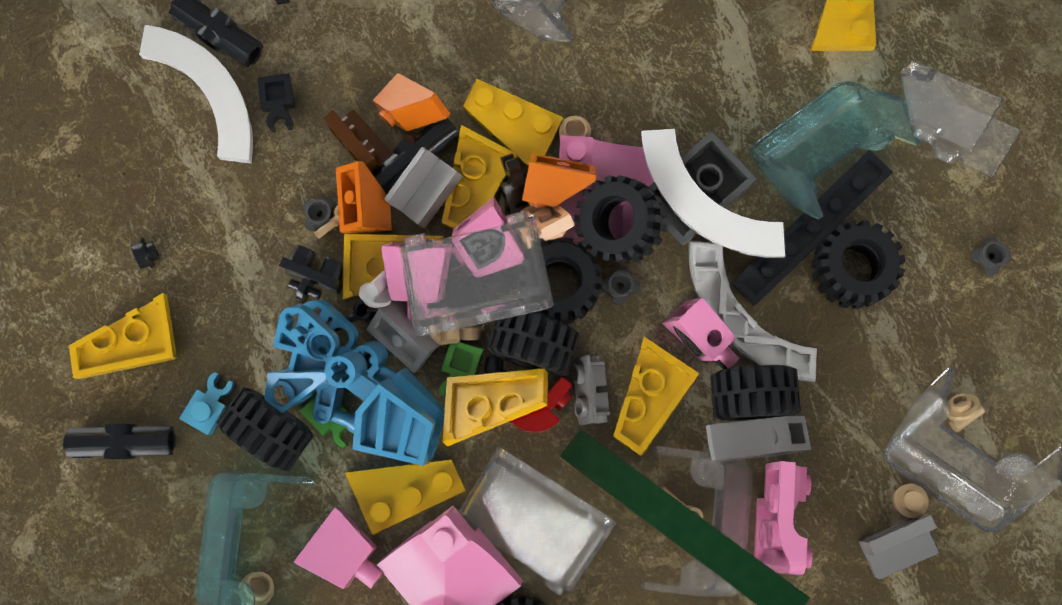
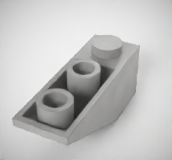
(758, 438)

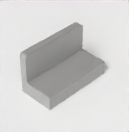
(423, 187)
(398, 336)
(900, 546)

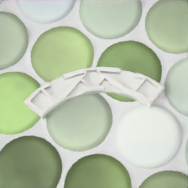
(222, 92)
(699, 210)
(751, 340)

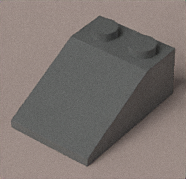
(716, 174)

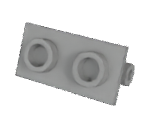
(587, 374)

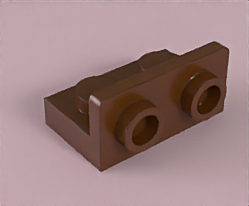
(358, 139)

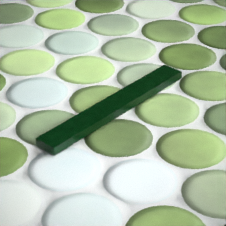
(681, 524)

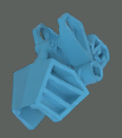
(397, 411)

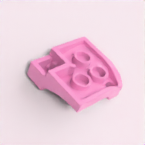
(609, 161)
(775, 537)
(449, 565)

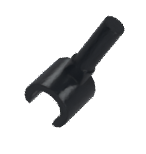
(359, 313)
(494, 365)

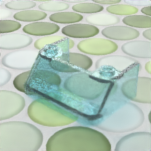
(824, 134)
(225, 502)

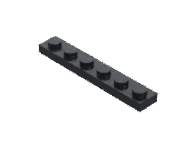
(808, 231)

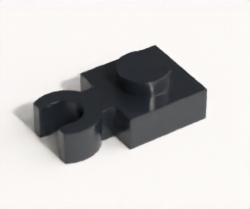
(276, 96)

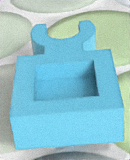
(206, 408)

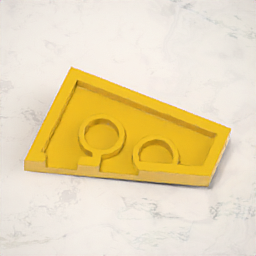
(846, 26)
(512, 120)
(482, 173)
(364, 259)
(132, 342)
(652, 397)
(490, 400)
(403, 491)

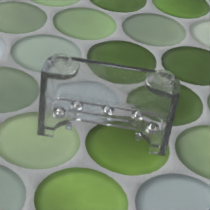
(475, 276)
(536, 520)

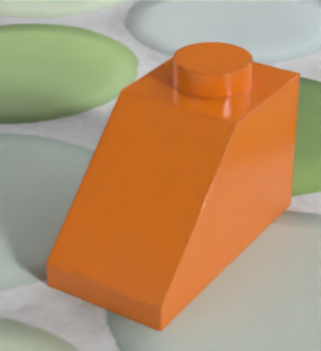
(409, 104)
(555, 180)
(361, 201)

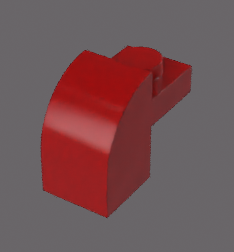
(543, 418)

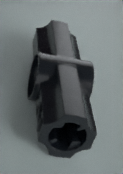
(217, 30)
(433, 137)
(119, 441)

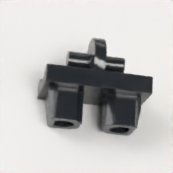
(299, 266)

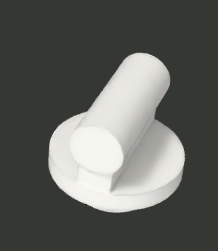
(375, 293)

